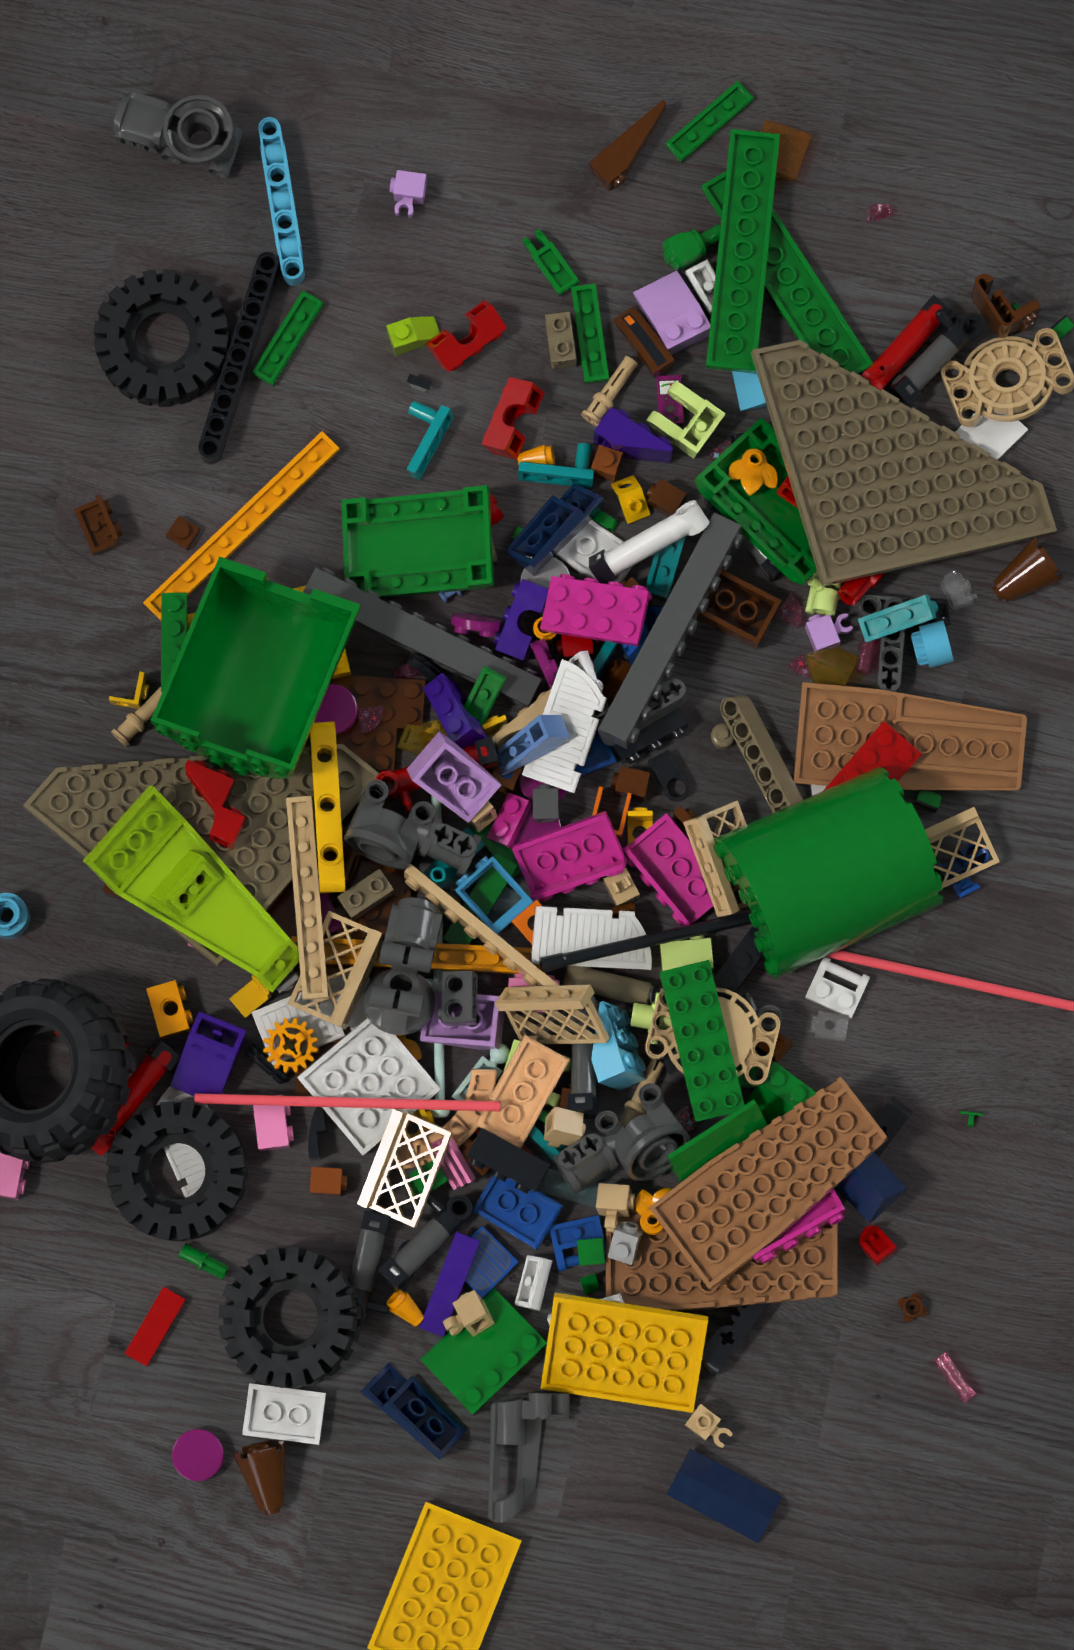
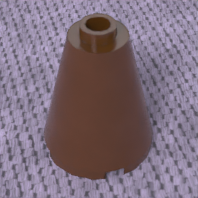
(1026, 573)
(264, 1473)

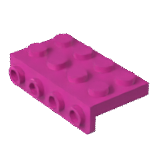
(595, 610)
(570, 857)
(671, 868)
(826, 1211)

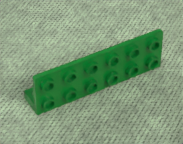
(702, 1040)

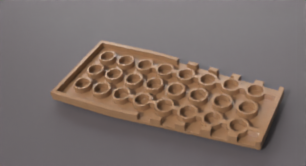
(767, 1182)
(667, 1280)

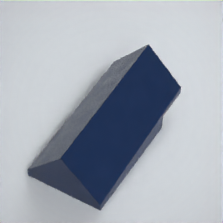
(554, 527)
(871, 1188)
(414, 1410)
(724, 1495)

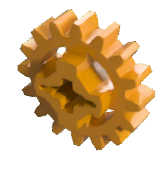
(280, 1051)

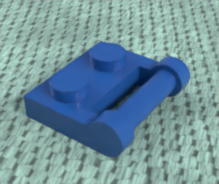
(566, 1234)

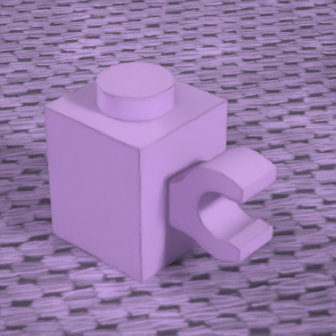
(408, 189)
(824, 633)

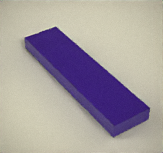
(450, 1283)

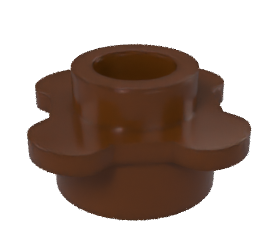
(914, 1300)

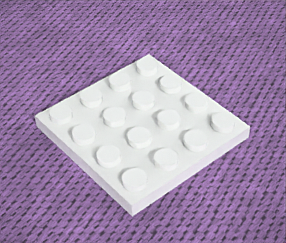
(367, 1066)

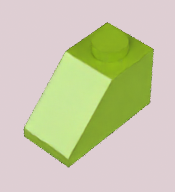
(411, 333)

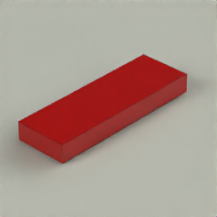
(155, 1326)

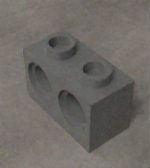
(465, 997)

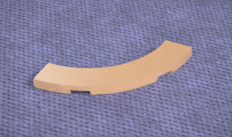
(462, 1123)

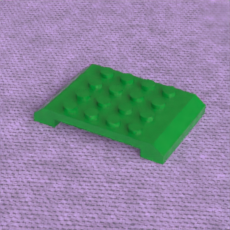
(764, 517)
(419, 542)

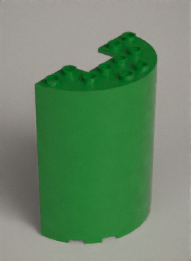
(253, 671)
(831, 870)

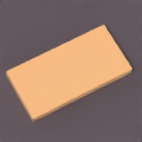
(523, 1091)

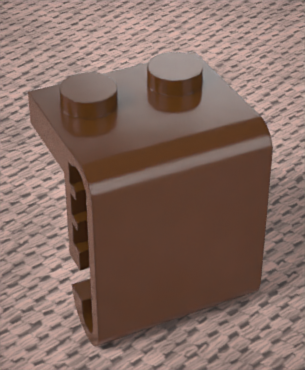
(999, 312)

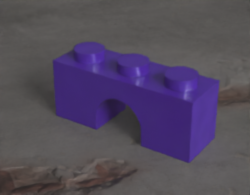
(513, 638)
(448, 703)

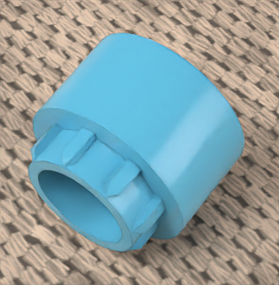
(932, 645)
(20, 920)

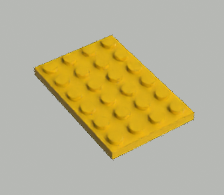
(624, 1352)
(445, 1585)

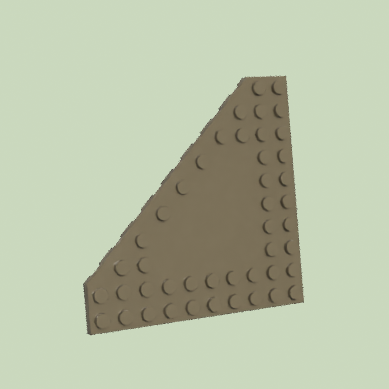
(881, 478)
(90, 799)

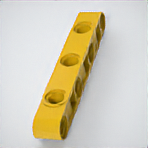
(327, 823)

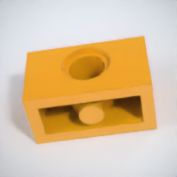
(159, 998)

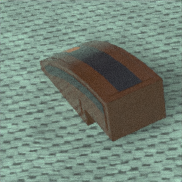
(644, 342)

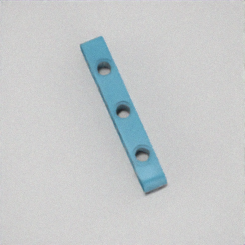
(281, 201)

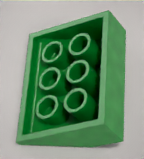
(716, 1140)
(483, 1364)

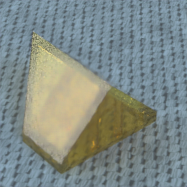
(831, 666)
(418, 736)

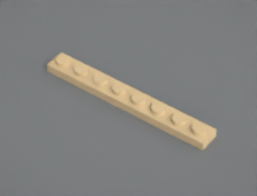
(307, 898)
(476, 929)

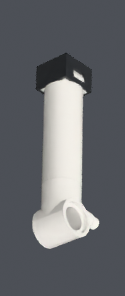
(686, 521)

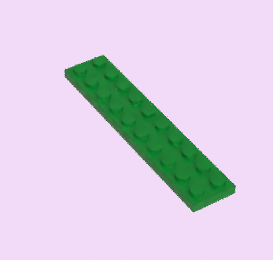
(742, 250)
(800, 293)

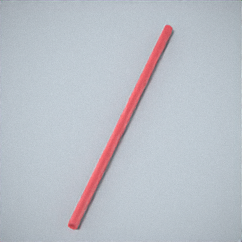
(953, 980)
(347, 1102)

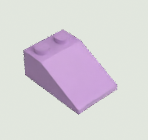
(673, 312)
(453, 777)
(484, 1036)

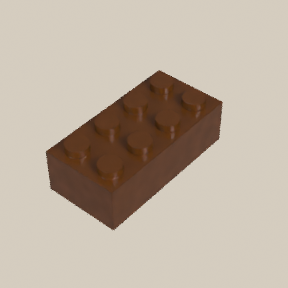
(740, 610)

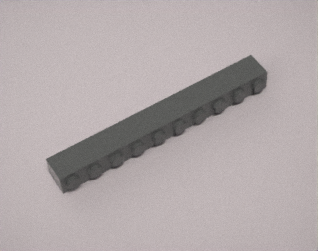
(670, 631)
(428, 640)

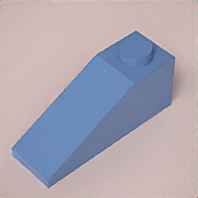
(533, 741)

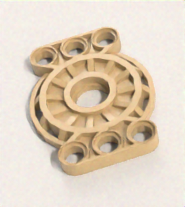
(1002, 354)
(741, 1035)

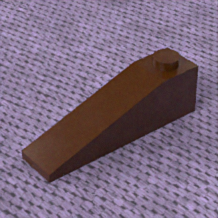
(617, 159)

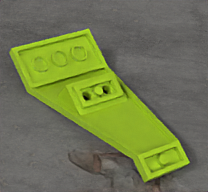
(157, 857)

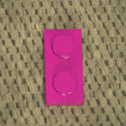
(509, 820)

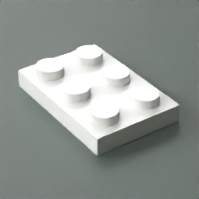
(284, 1414)

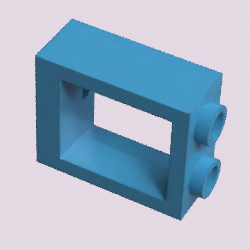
(466, 881)

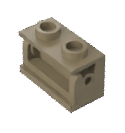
(560, 340)
(366, 895)

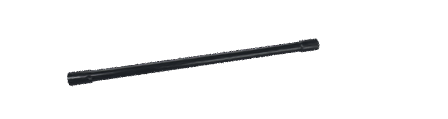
(562, 960)

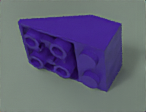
(632, 439)
(208, 1056)

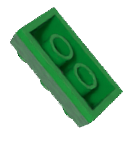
(779, 1093)

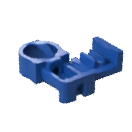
(966, 884)

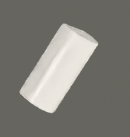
(703, 279)
(533, 1282)

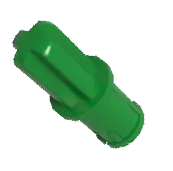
(203, 1261)

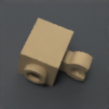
(621, 888)
(563, 1127)
(614, 1202)
(471, 1314)
(705, 1423)

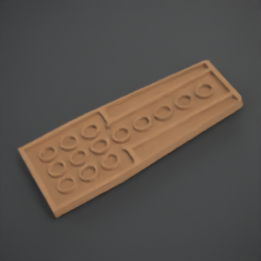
(958, 742)

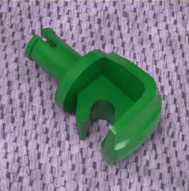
(688, 247)

